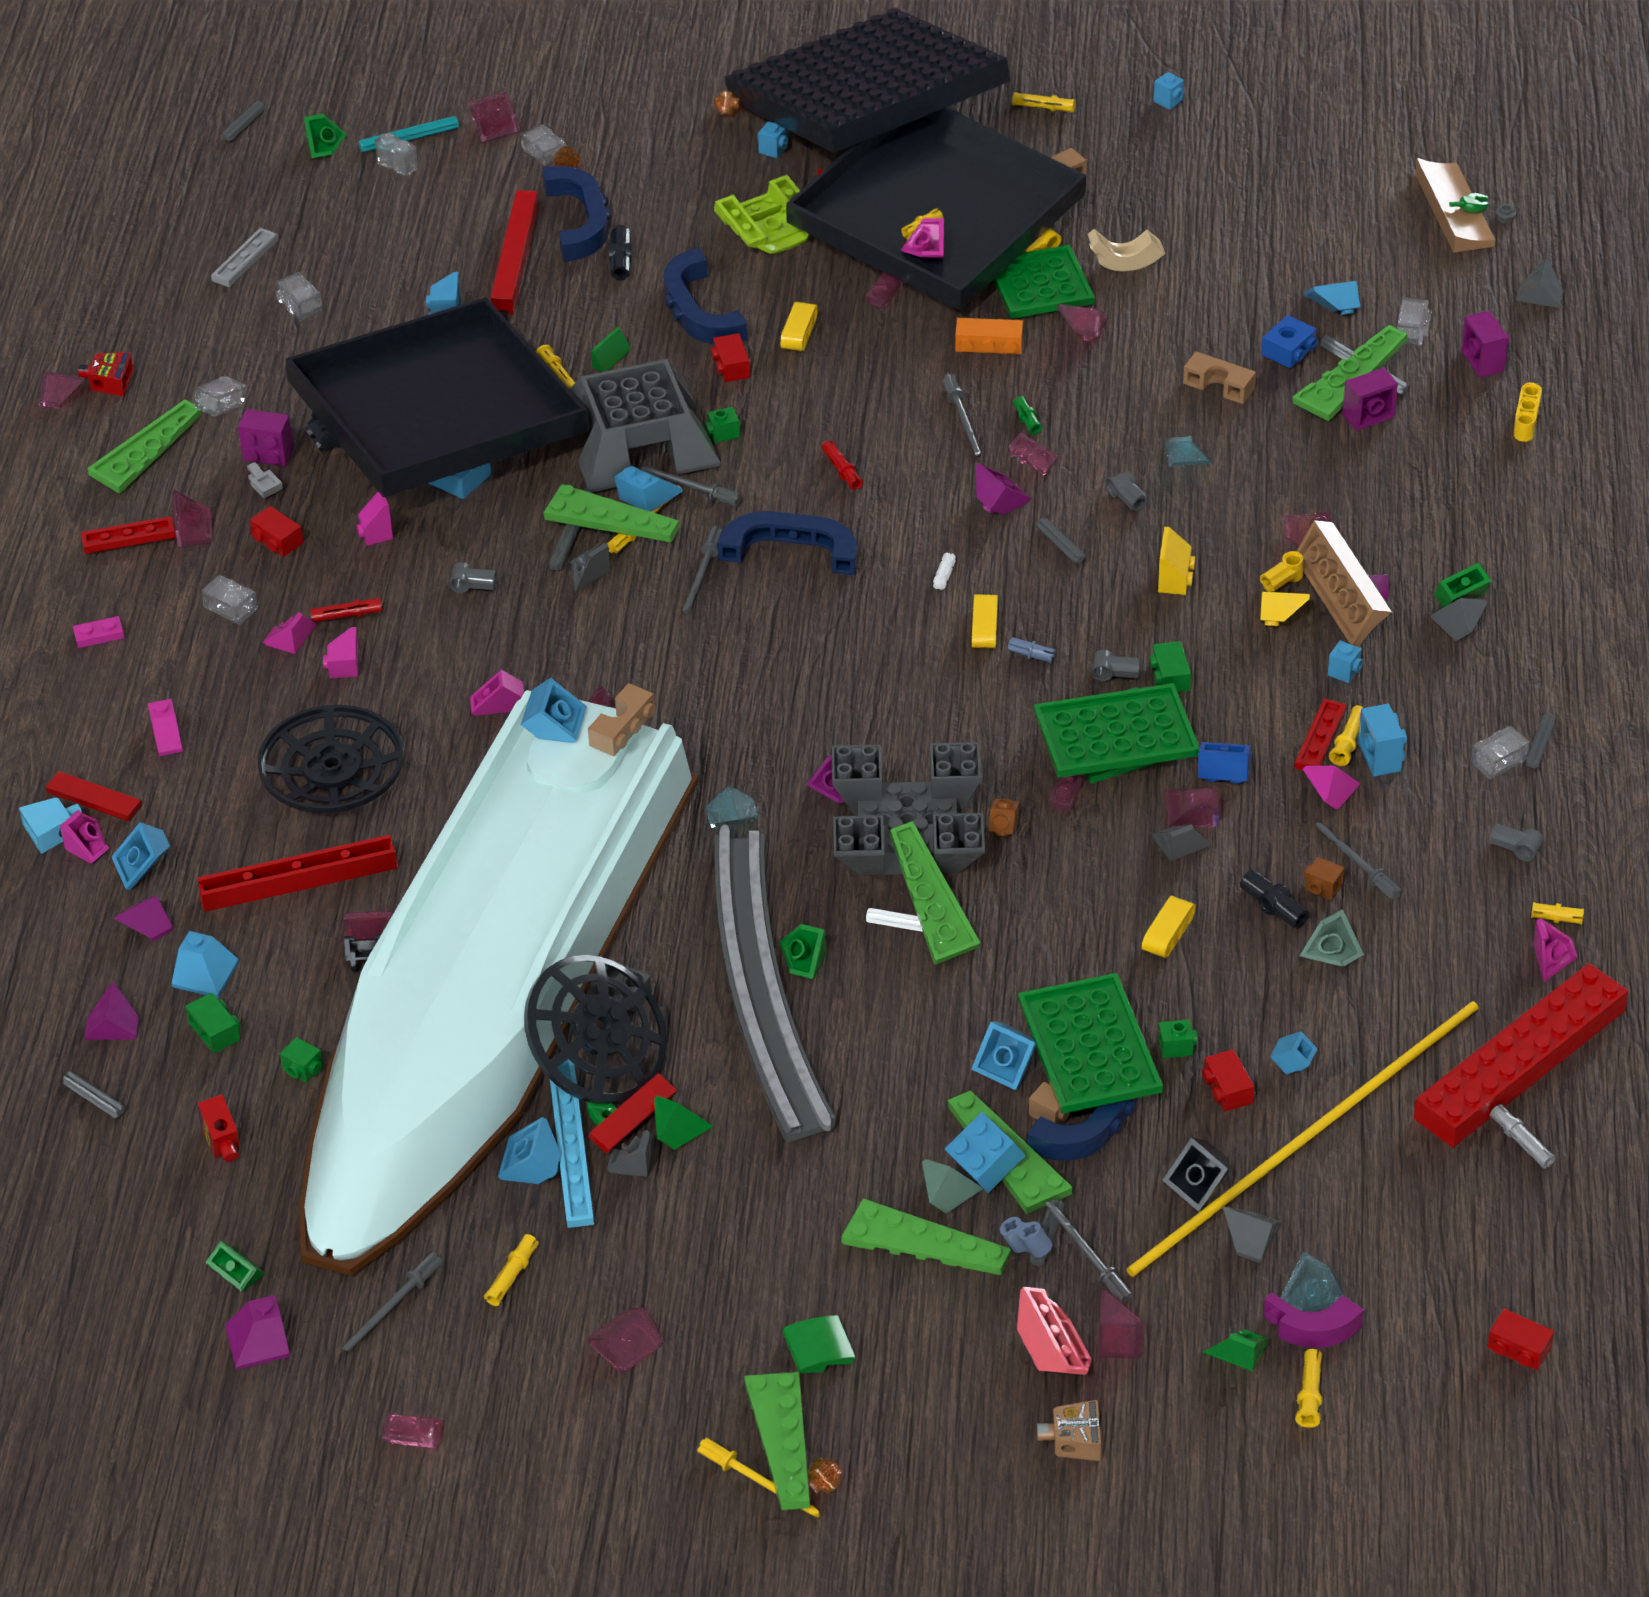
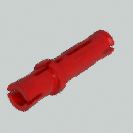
(845, 469)
(354, 608)

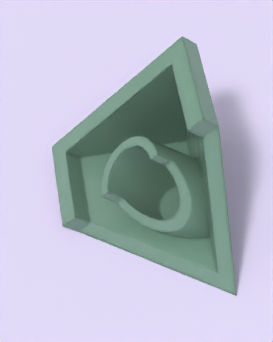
(1333, 941)
(947, 1186)

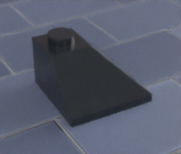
(1197, 1172)

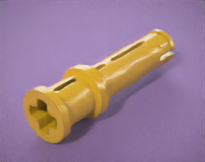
(555, 364)
(1345, 742)
(1309, 1397)

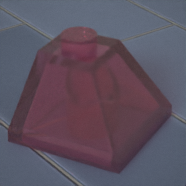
(494, 116)
(1084, 321)
(1192, 807)

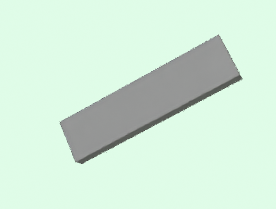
(244, 257)

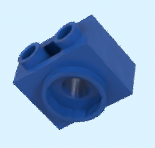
(1289, 341)

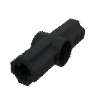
(620, 252)
(1274, 899)

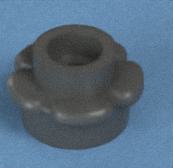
(1505, 213)

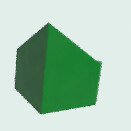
(322, 135)
(804, 950)
(676, 1123)
(1240, 1349)

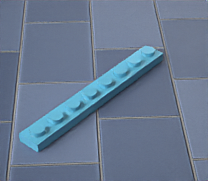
(572, 1150)

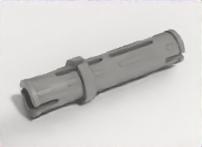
(1514, 1128)

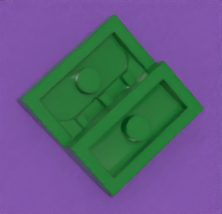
(818, 1344)

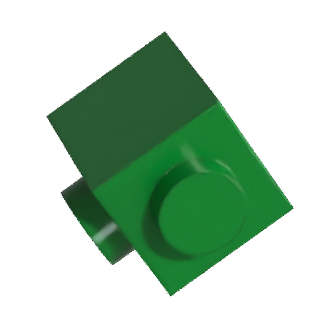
(722, 425)
(1176, 1038)
(301, 1060)

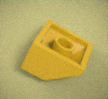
(1280, 606)

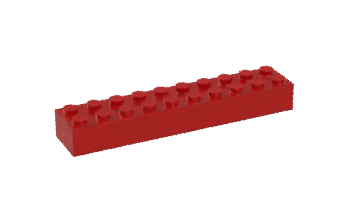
(1520, 1054)

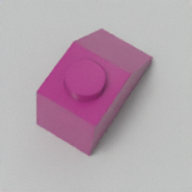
(375, 521)
(342, 655)
(497, 695)
(165, 727)

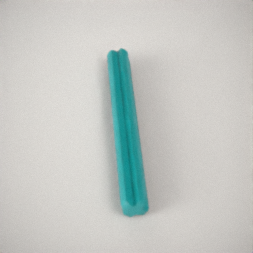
(414, 132)

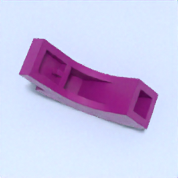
(1314, 1328)

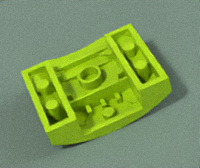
(763, 218)

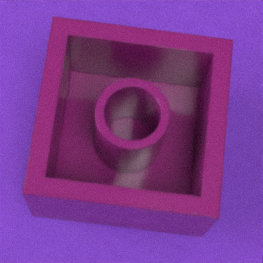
(1484, 344)
(1369, 399)
(265, 437)

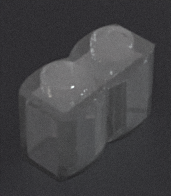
(541, 144)
(396, 154)

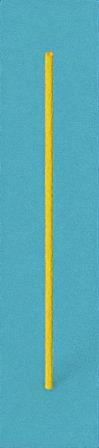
(1301, 1139)

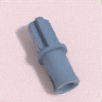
(1031, 650)

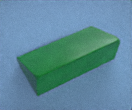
(609, 351)
(234, 1266)

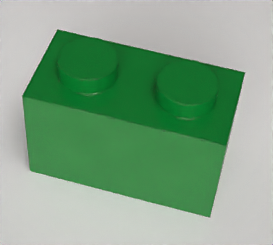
(1465, 584)
(1170, 665)
(213, 1022)

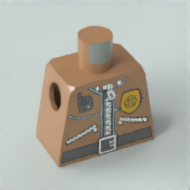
(1074, 1431)

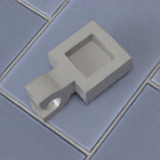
(263, 482)

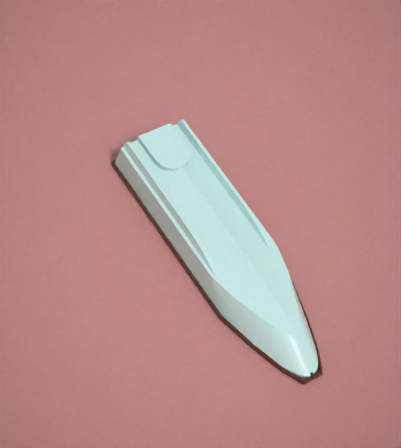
(435, 1037)

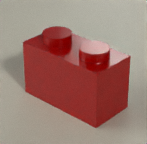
(730, 358)
(276, 531)
(1228, 1080)
(1520, 1339)

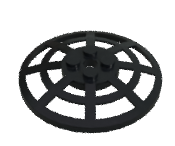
(331, 753)
(588, 1034)

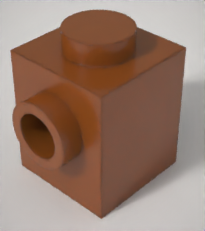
(1003, 817)
(1323, 878)

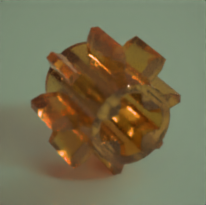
(726, 103)
(567, 157)
(824, 1475)

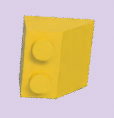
(1175, 564)

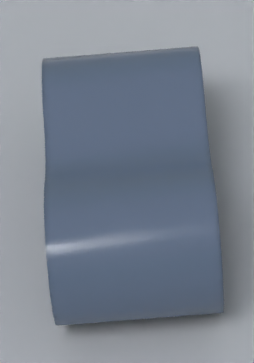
(1025, 1237)

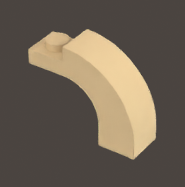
(1129, 255)

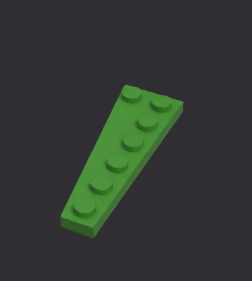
(1327, 394)
(937, 909)
(1032, 1179)
(900, 1232)
(780, 1425)

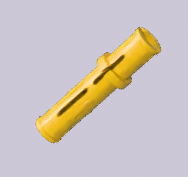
(1067, 104)
(515, 1263)

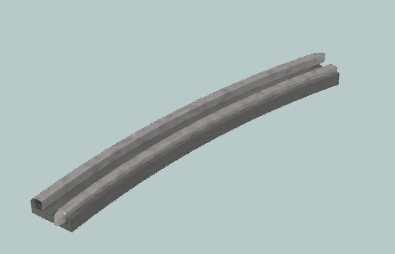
(758, 990)

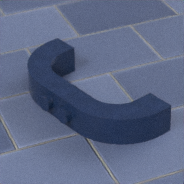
(579, 184)
(698, 324)
(791, 529)
(1079, 1140)

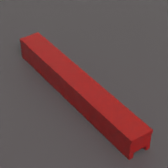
(515, 251)
(297, 873)

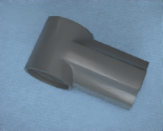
(1125, 487)
(465, 577)
(1107, 665)
(1524, 844)

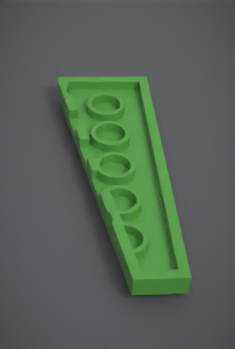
(133, 456)
(597, 512)

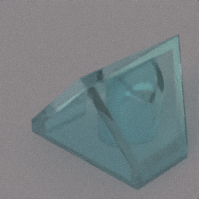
(1184, 451)
(731, 806)
(1311, 1285)

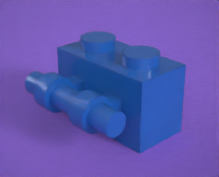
(1224, 762)

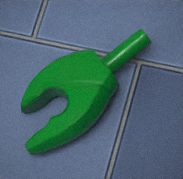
(1471, 203)
(599, 1111)

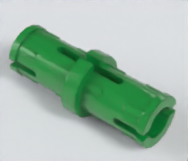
(1027, 415)

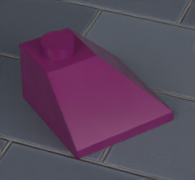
(998, 491)
(257, 1333)

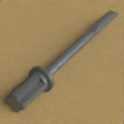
(956, 395)
(715, 492)
(709, 550)
(1377, 877)
(1108, 1276)
(416, 1278)

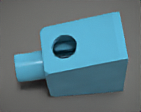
(43, 822)

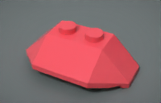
(1050, 1334)

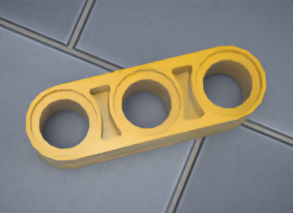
(799, 326)
(1527, 412)
(984, 621)
(1168, 926)

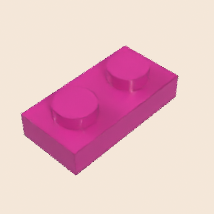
(98, 632)

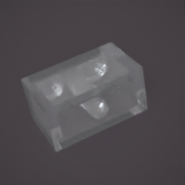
(299, 296)
(1413, 319)
(219, 396)
(229, 599)
(1500, 752)

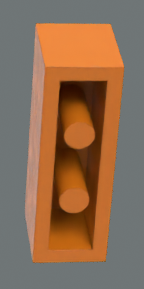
(989, 336)

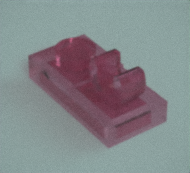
(883, 290)
(1032, 453)
(1065, 792)
(412, 1430)

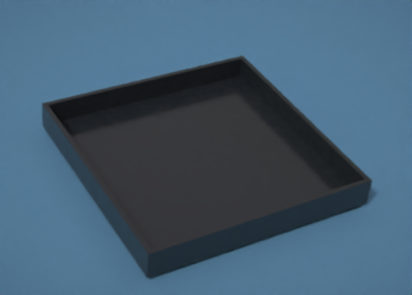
(867, 79)
(985, 185)
(436, 396)

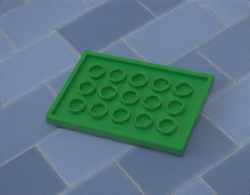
(1116, 730)
(1089, 1043)

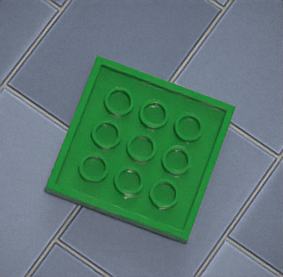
(1042, 281)

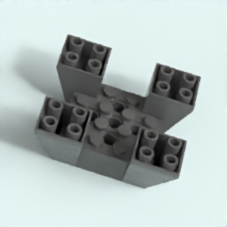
(638, 409)
(933, 806)

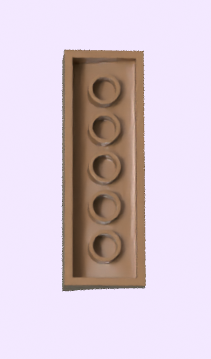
(1446, 184)
(1341, 582)

